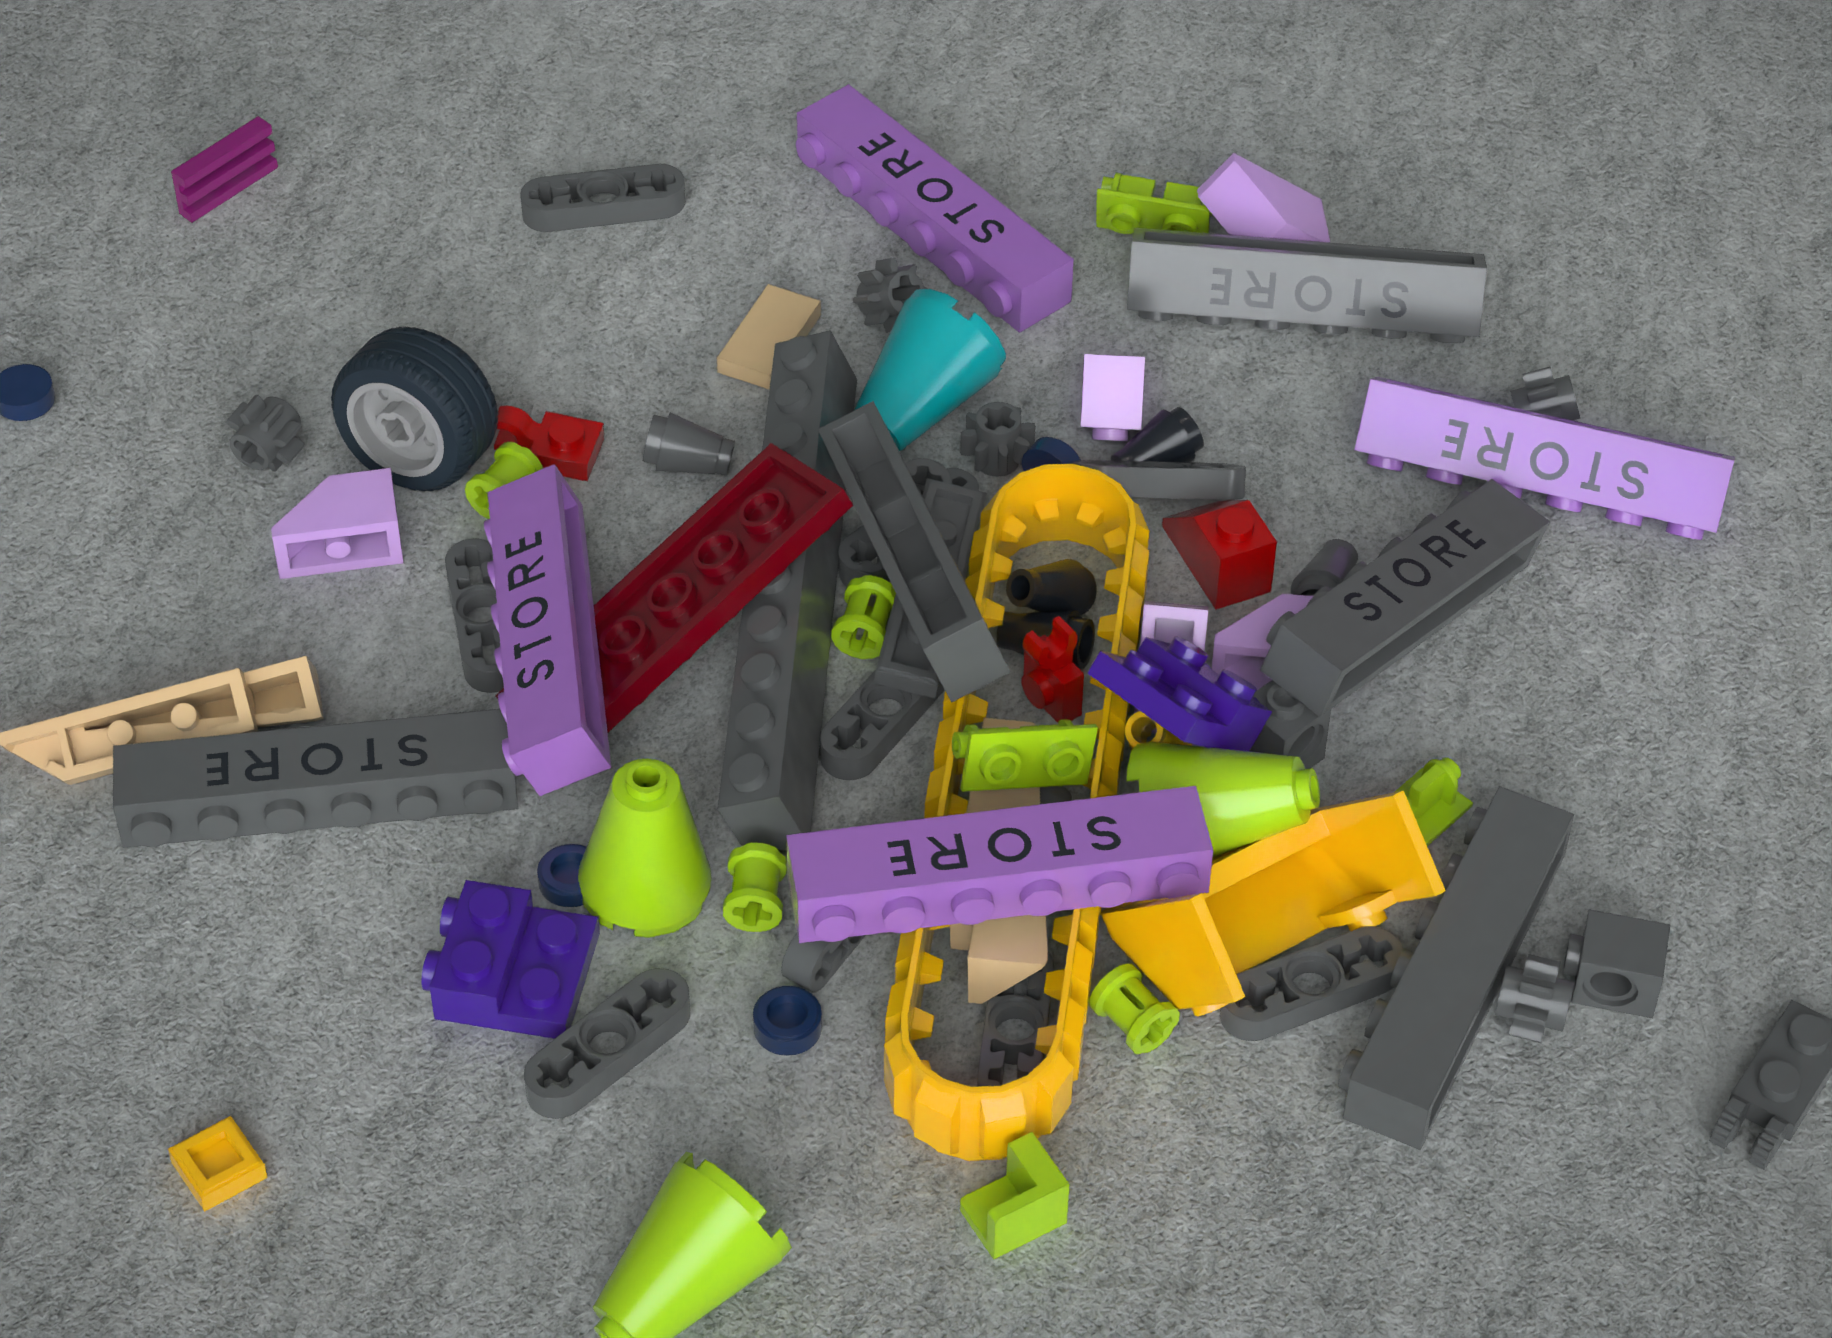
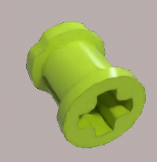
(509, 465)
(862, 616)
(754, 894)
(1134, 1008)

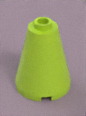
(1239, 791)
(645, 854)
(687, 1255)

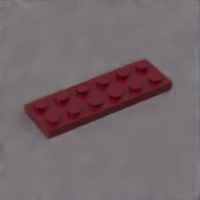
(708, 573)

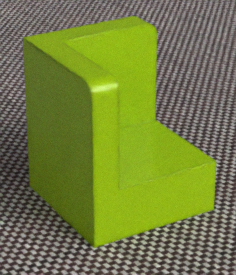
(1022, 1203)

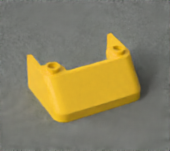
(1276, 894)

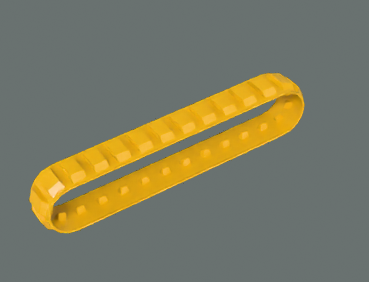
(980, 1121)

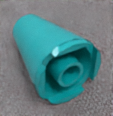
(930, 365)

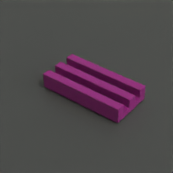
(224, 169)

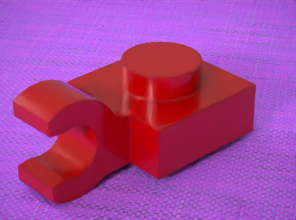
(557, 440)
(1050, 675)

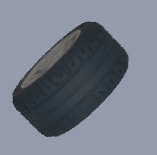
(415, 408)

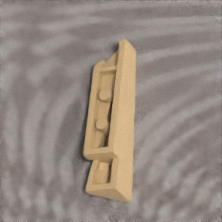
(225, 703)
(1002, 948)

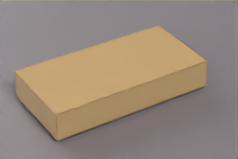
(772, 319)

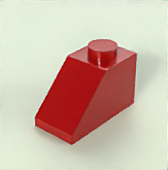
(1225, 550)

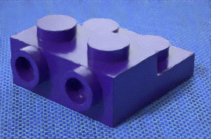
(1185, 694)
(509, 962)

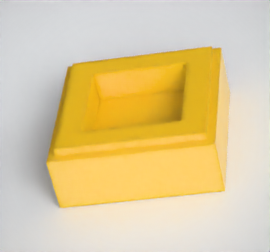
(217, 1163)

